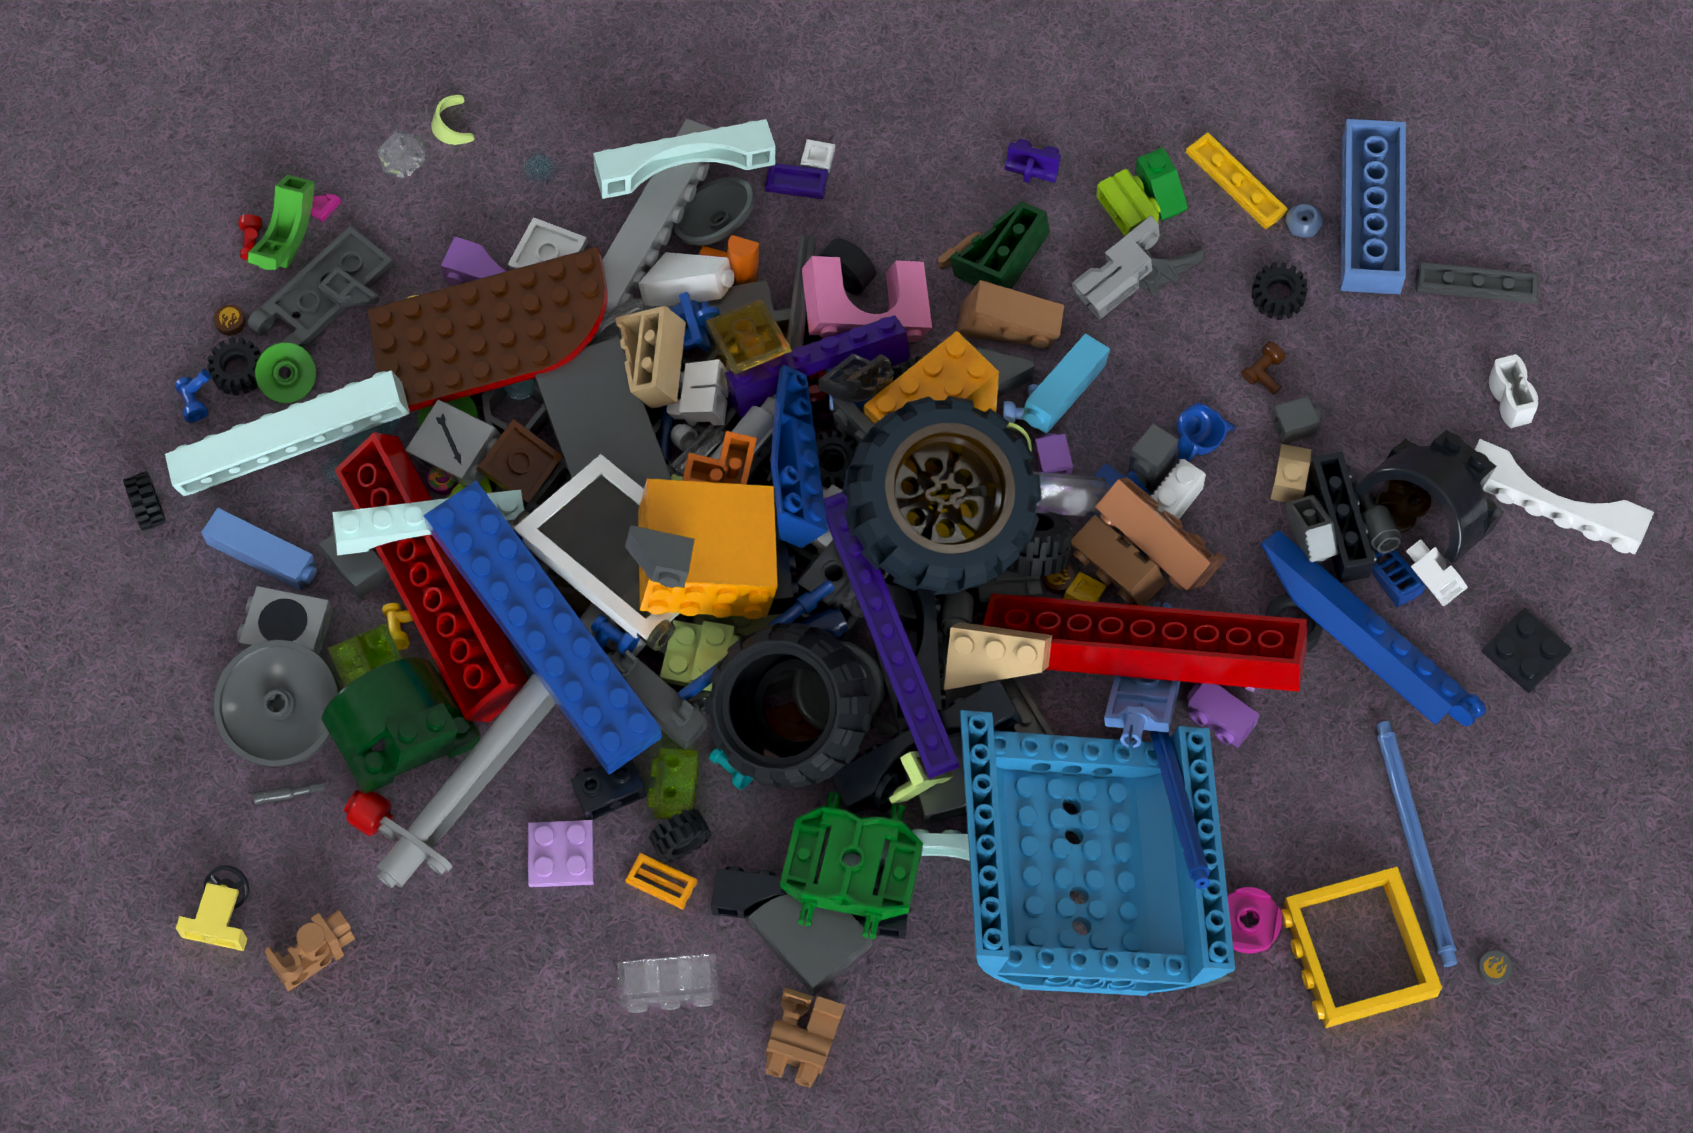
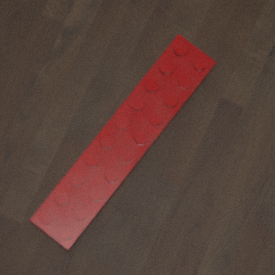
(445, 609)
(1160, 641)

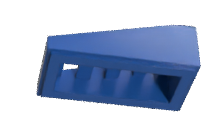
(1398, 597)

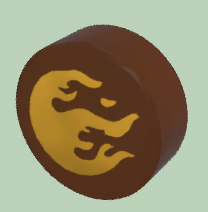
(229, 320)
(1059, 582)

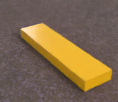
(1236, 180)

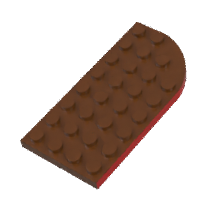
(491, 328)

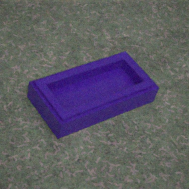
(796, 180)

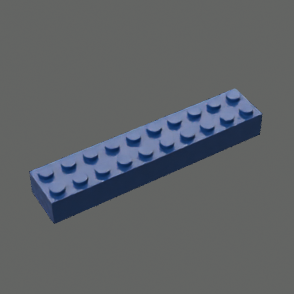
(543, 627)

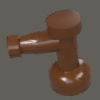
(1271, 355)

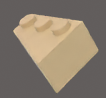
(653, 354)

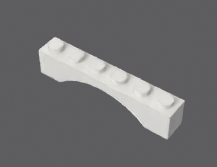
(1615, 523)

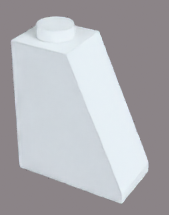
(675, 273)

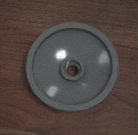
(716, 211)

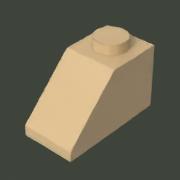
(1291, 473)

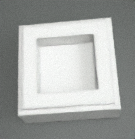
(818, 155)

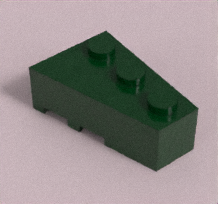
(1004, 249)

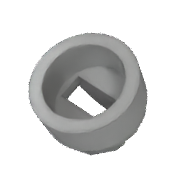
(683, 436)

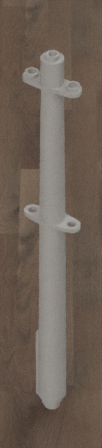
(510, 729)

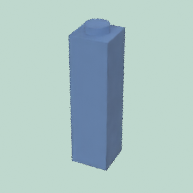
(259, 549)

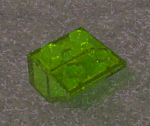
(363, 653)

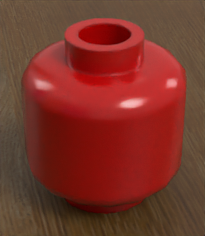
(367, 811)

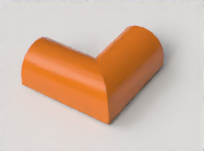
(742, 256)

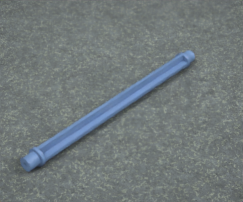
(1416, 844)

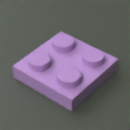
(560, 853)

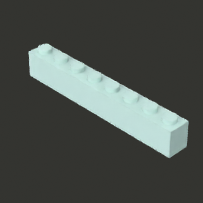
(287, 433)

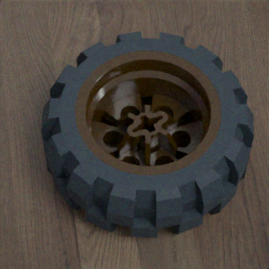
(987, 457)

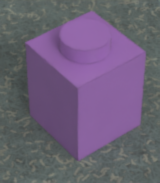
(1053, 454)

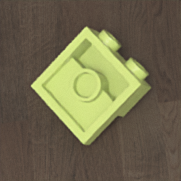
(695, 650)

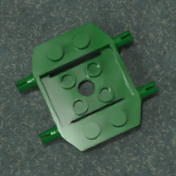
(851, 887)

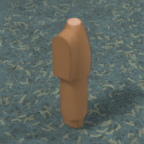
(944, 259)

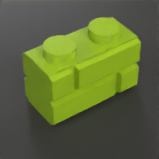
(1126, 201)

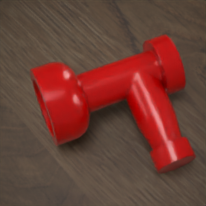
(250, 225)

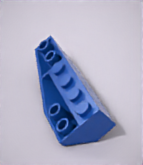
(796, 463)

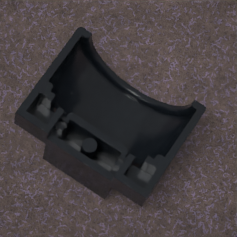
(1453, 477)

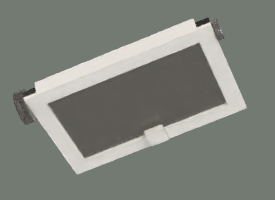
(584, 539)

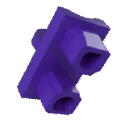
(1032, 161)

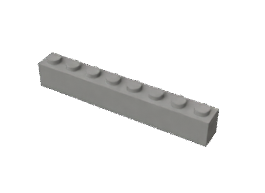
(651, 224)

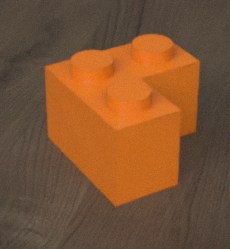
(732, 465)

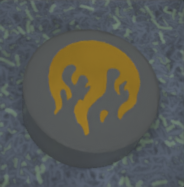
(1495, 967)

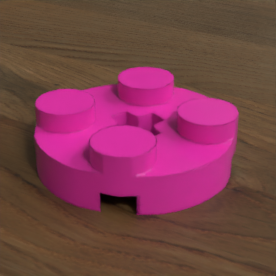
(1264, 911)

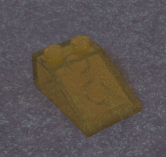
(747, 337)

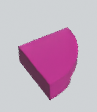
(324, 206)

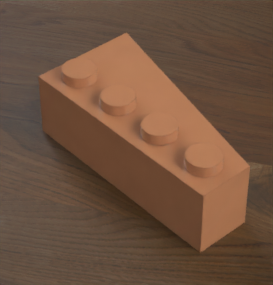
(1158, 535)

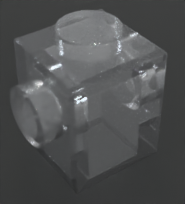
(401, 154)

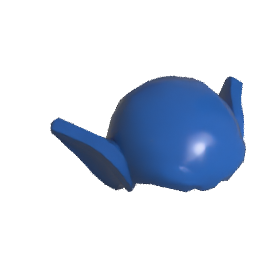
(1200, 431)

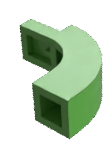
(287, 225)

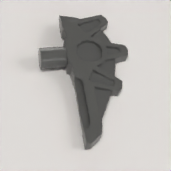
(1168, 270)

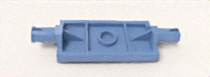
(1141, 704)

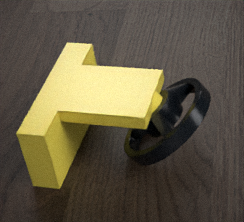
(216, 911)

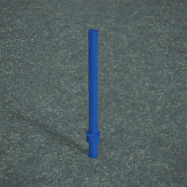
(804, 604)

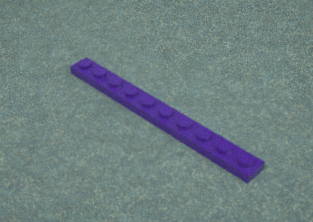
(892, 645)

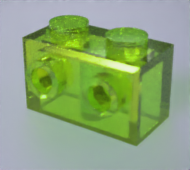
(675, 782)

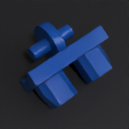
(690, 312)

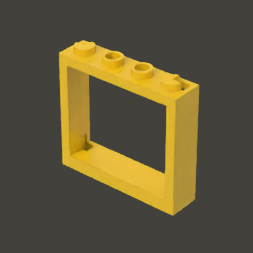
(1313, 976)

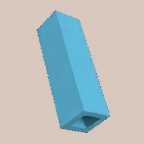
(1065, 383)

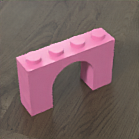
(833, 313)

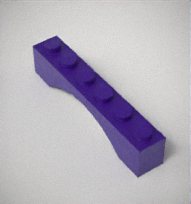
(868, 341)

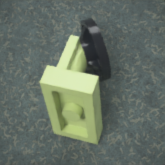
(898, 790)

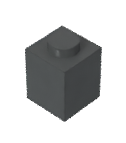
(1296, 419)

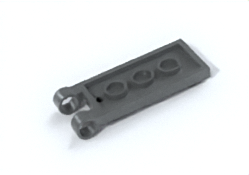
(301, 295)

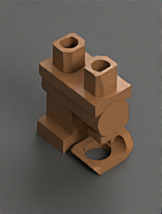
(315, 949)
(801, 1046)

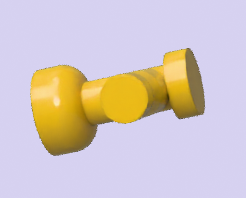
(394, 618)

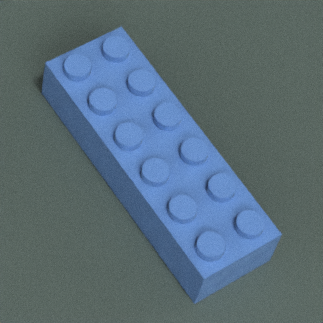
(1373, 206)

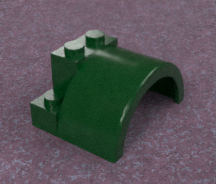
(406, 708)

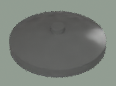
(274, 703)

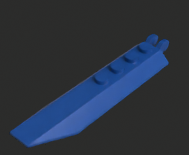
(1369, 636)

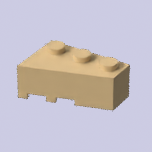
(993, 654)

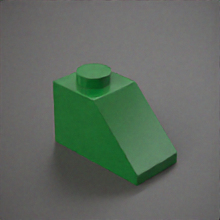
(1161, 182)

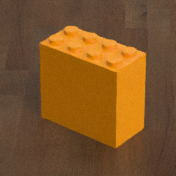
(946, 371)
(732, 548)

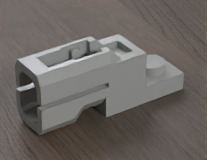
(1122, 272)

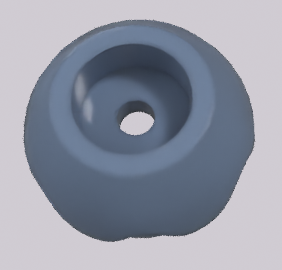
(1304, 228)

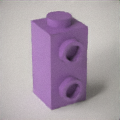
(1221, 712)

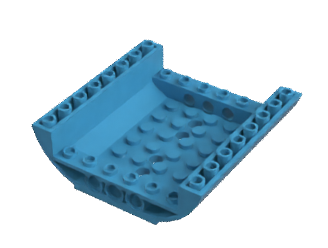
(1140, 907)

